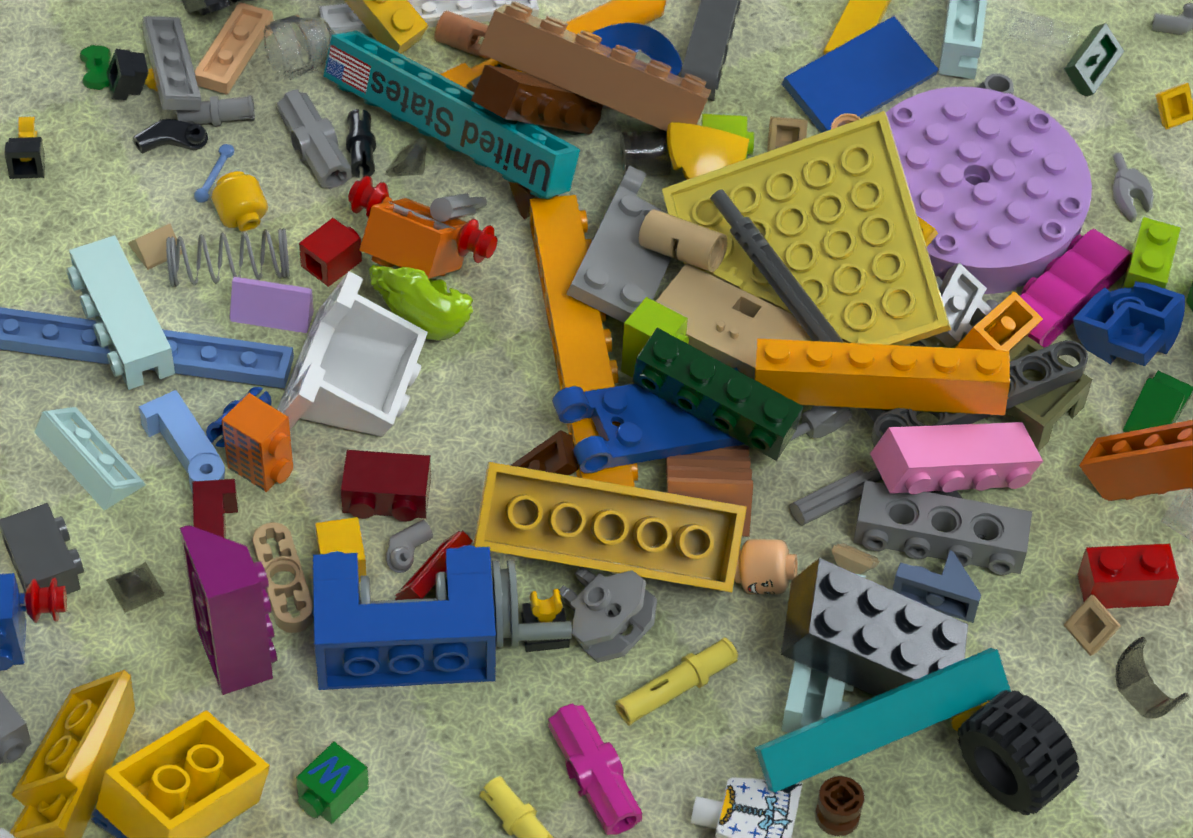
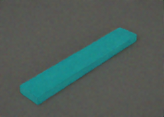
(881, 720)

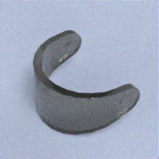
(1139, 688)

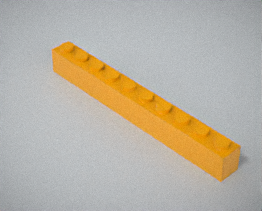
(574, 327)

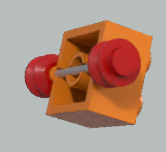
(409, 236)

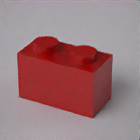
(1129, 575)

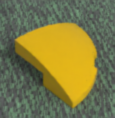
(703, 148)

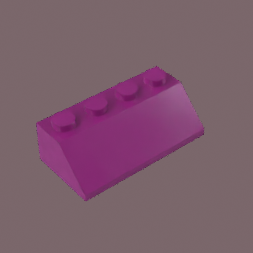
(229, 608)

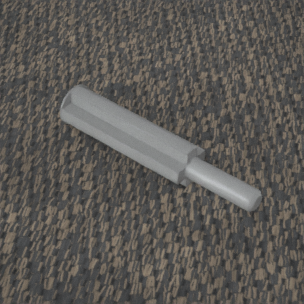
(456, 207)
(832, 496)

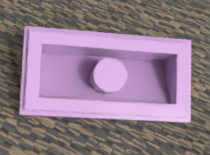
(271, 305)

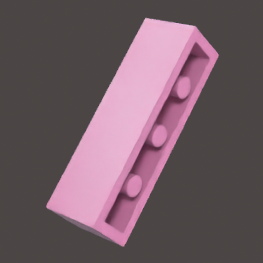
(956, 457)

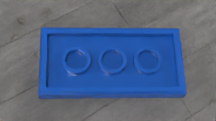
(860, 75)

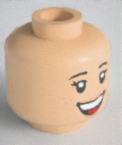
(765, 566)

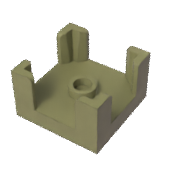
(1045, 410)

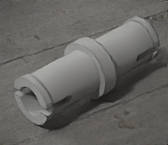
(220, 110)

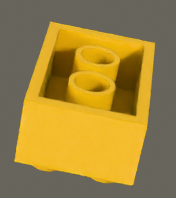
(183, 783)

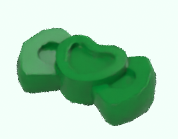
(96, 63)

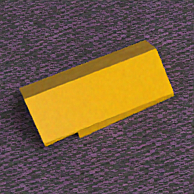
(71, 760)

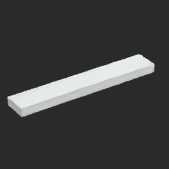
(343, 19)

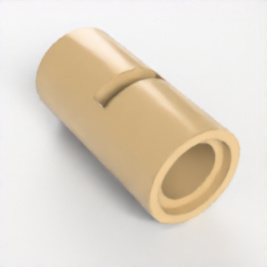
(683, 240)

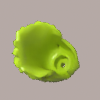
(422, 300)

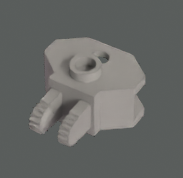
(606, 611)

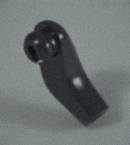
(171, 133)

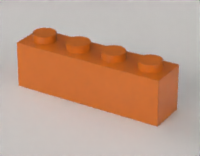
(1141, 461)

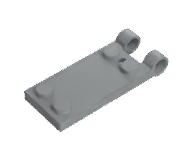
(616, 268)

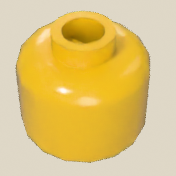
(239, 201)

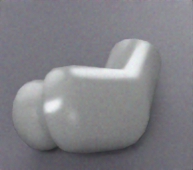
(1174, 24)
(402, 546)

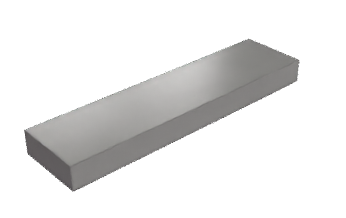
(171, 63)

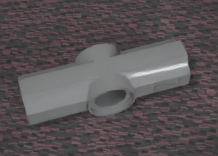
(314, 139)

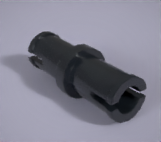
(361, 143)

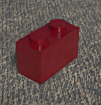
(386, 484)

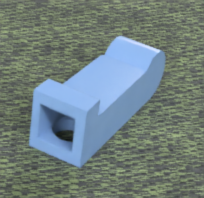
(184, 436)

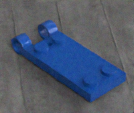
(647, 427)

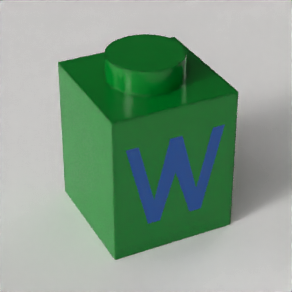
(331, 783)

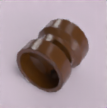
(835, 816)

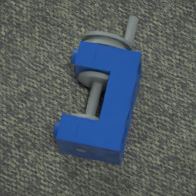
(418, 638)

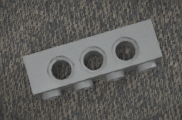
(959, 519)

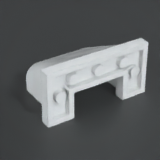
(354, 364)

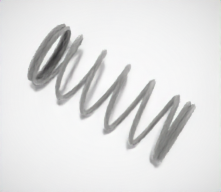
(173, 256)

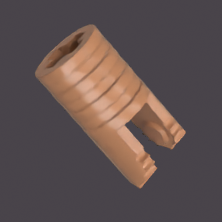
(460, 33)

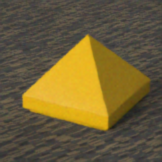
(1175, 105)

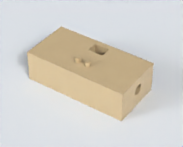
(727, 319)

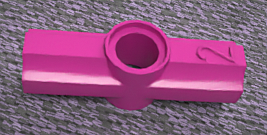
(595, 769)

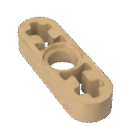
(288, 562)

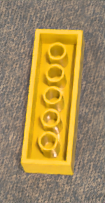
(609, 527)

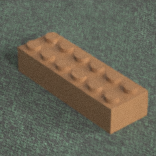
(592, 69)

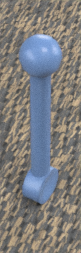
(226, 151)

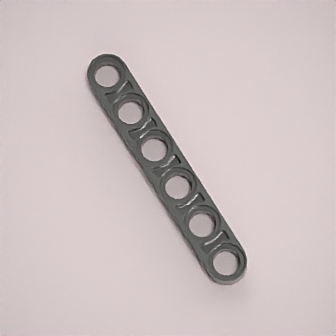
(1020, 388)

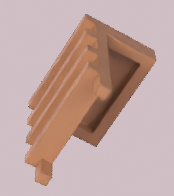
(715, 476)

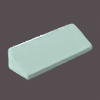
(84, 460)

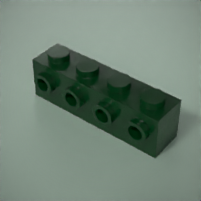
(717, 394)

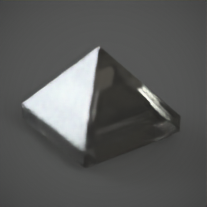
(409, 160)
(135, 587)

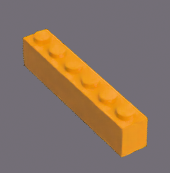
(885, 376)

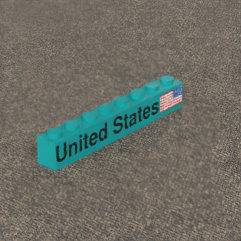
(446, 112)

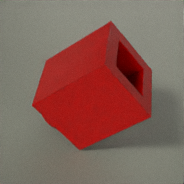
(330, 251)

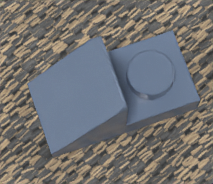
(947, 593)

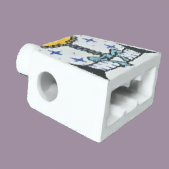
(749, 810)

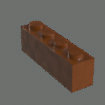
(534, 101)

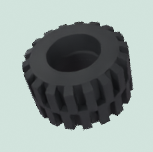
(1018, 752)

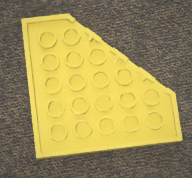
(840, 225)

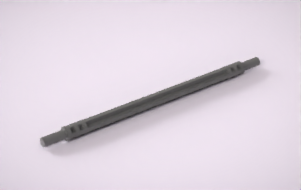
(785, 285)

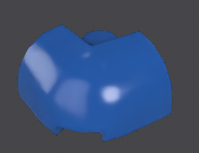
(1130, 322)

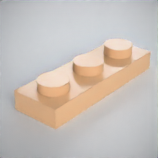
(233, 48)

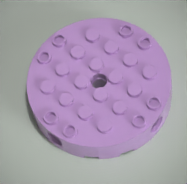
(992, 182)

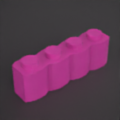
(1071, 282)

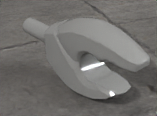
(1130, 185)
(822, 421)

